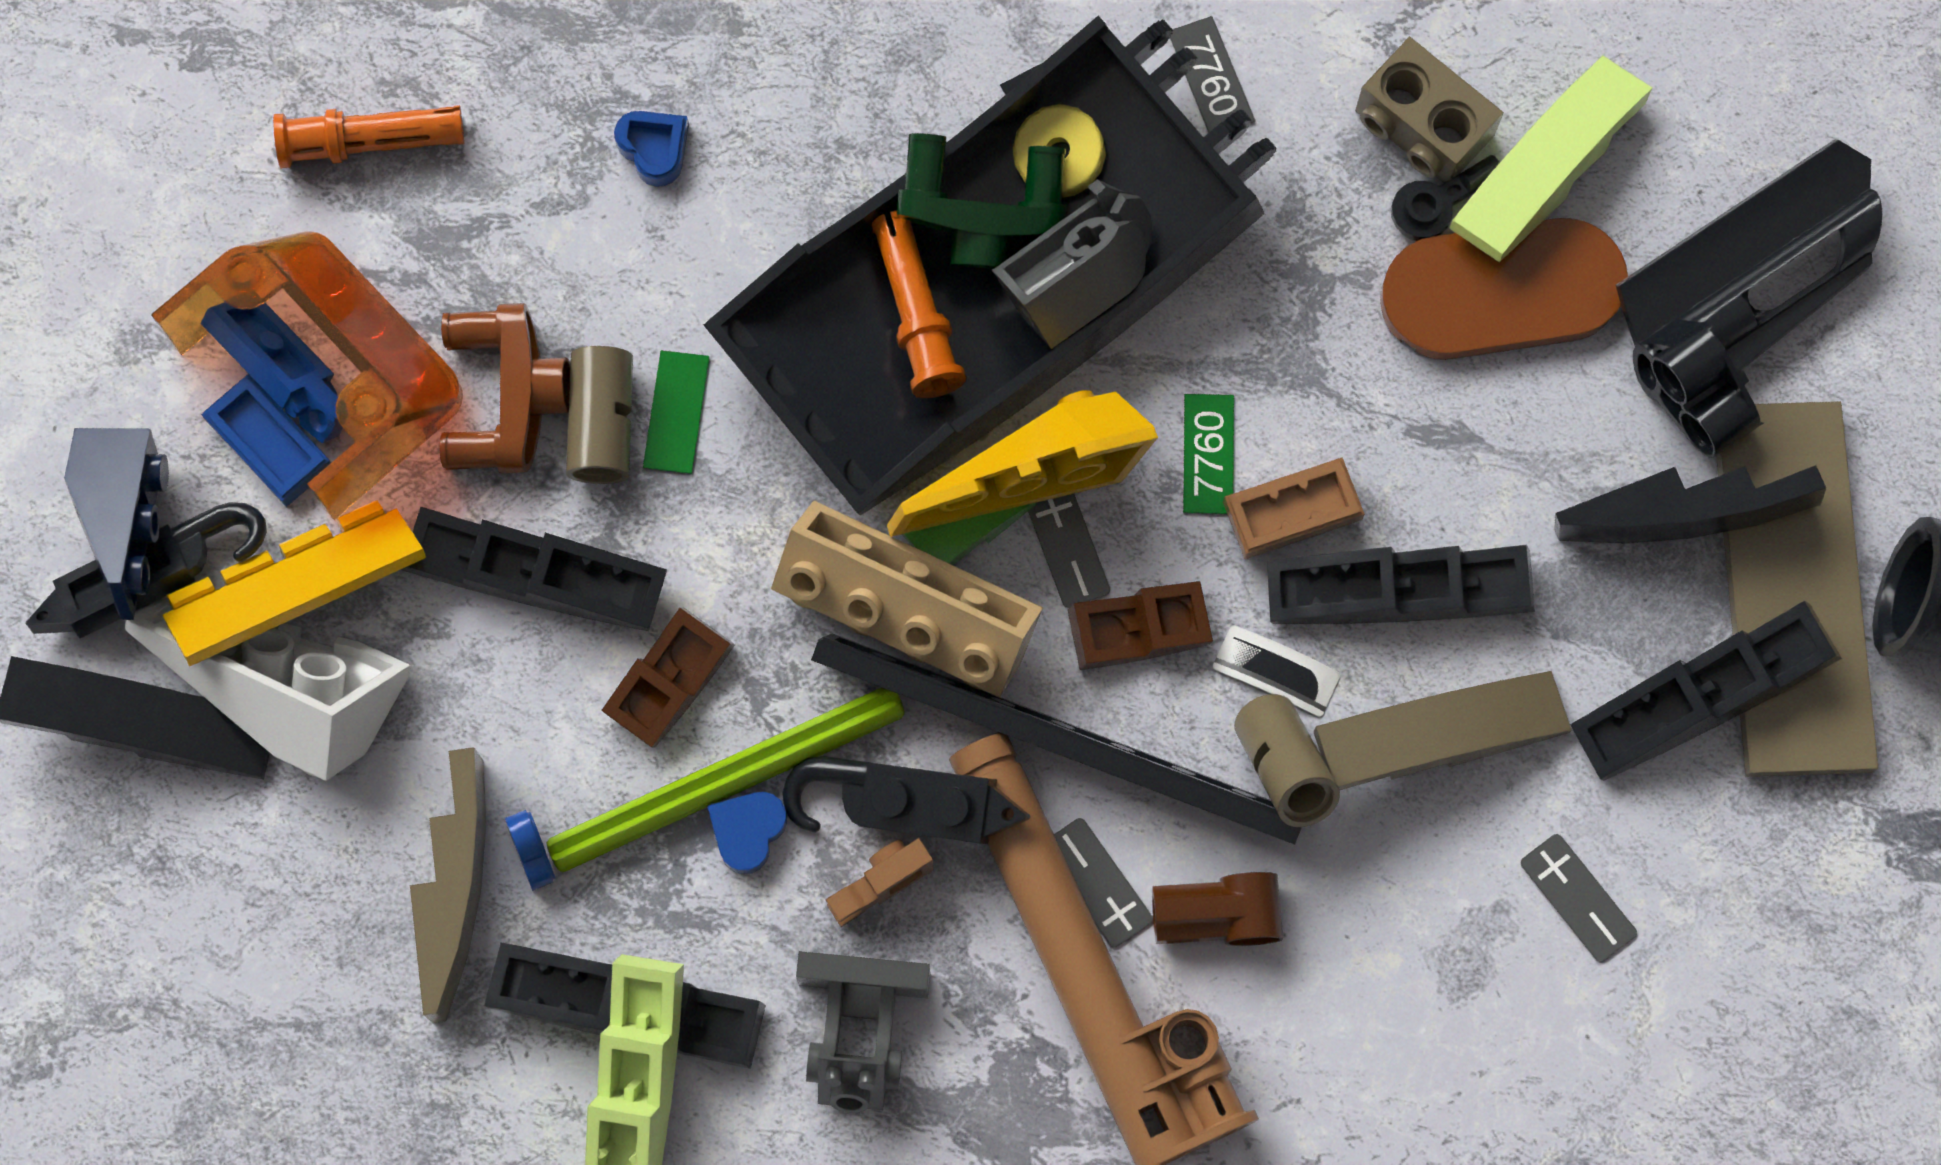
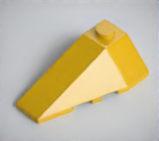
(1063, 452)

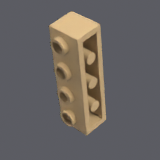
(906, 598)

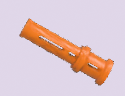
(340, 135)
(922, 329)

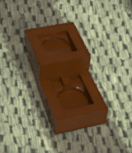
(1140, 626)
(668, 678)

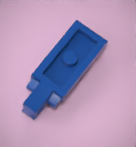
(278, 364)

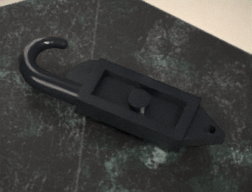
(82, 597)
(906, 799)

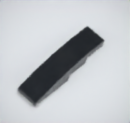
(1664, 510)
(537, 570)
(1400, 586)
(1705, 691)
(128, 717)
(578, 997)

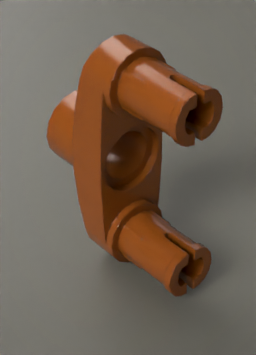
(527, 389)

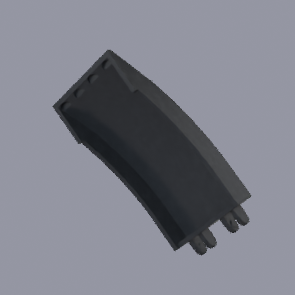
(825, 320)

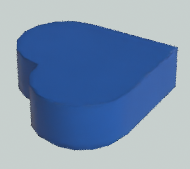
(654, 144)
(746, 828)
(530, 849)

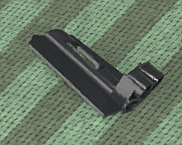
(1693, 303)

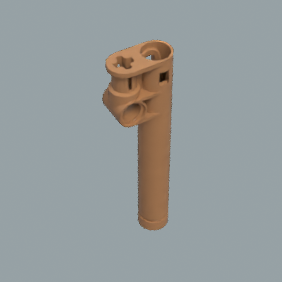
(1127, 1059)

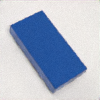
(266, 439)

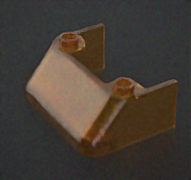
(402, 383)

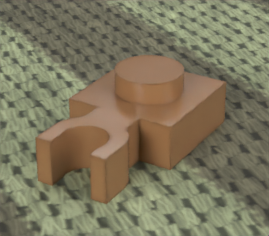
(892, 871)

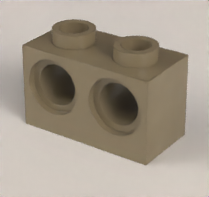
(1440, 101)

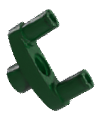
(980, 227)

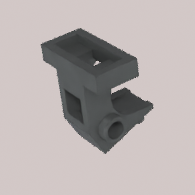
(858, 990)

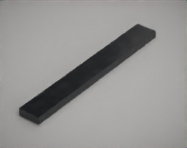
(1053, 735)

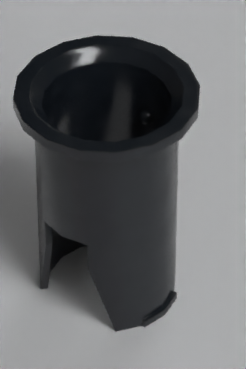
(1910, 594)

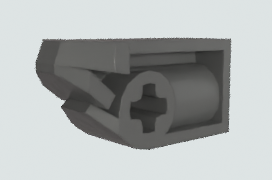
(1080, 264)

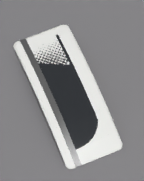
(1276, 669)

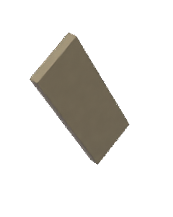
(1808, 557)

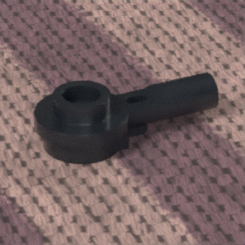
(1426, 208)

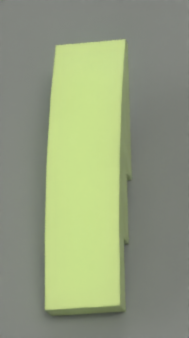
(1550, 158)
(636, 1064)

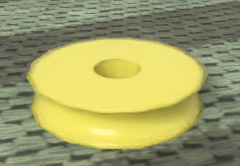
(1065, 125)

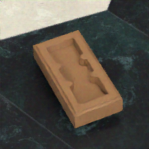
(1293, 508)

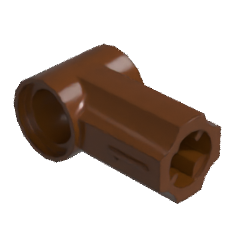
(1237, 909)

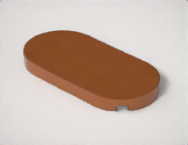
(1464, 303)

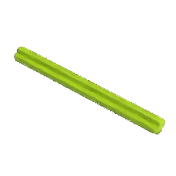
(724, 778)

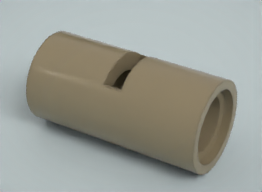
(598, 415)
(1286, 760)

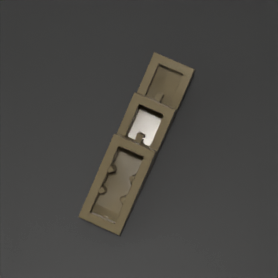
(1442, 729)
(448, 908)

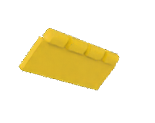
(310, 575)

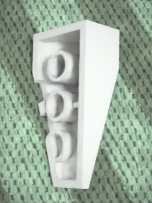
(290, 694)

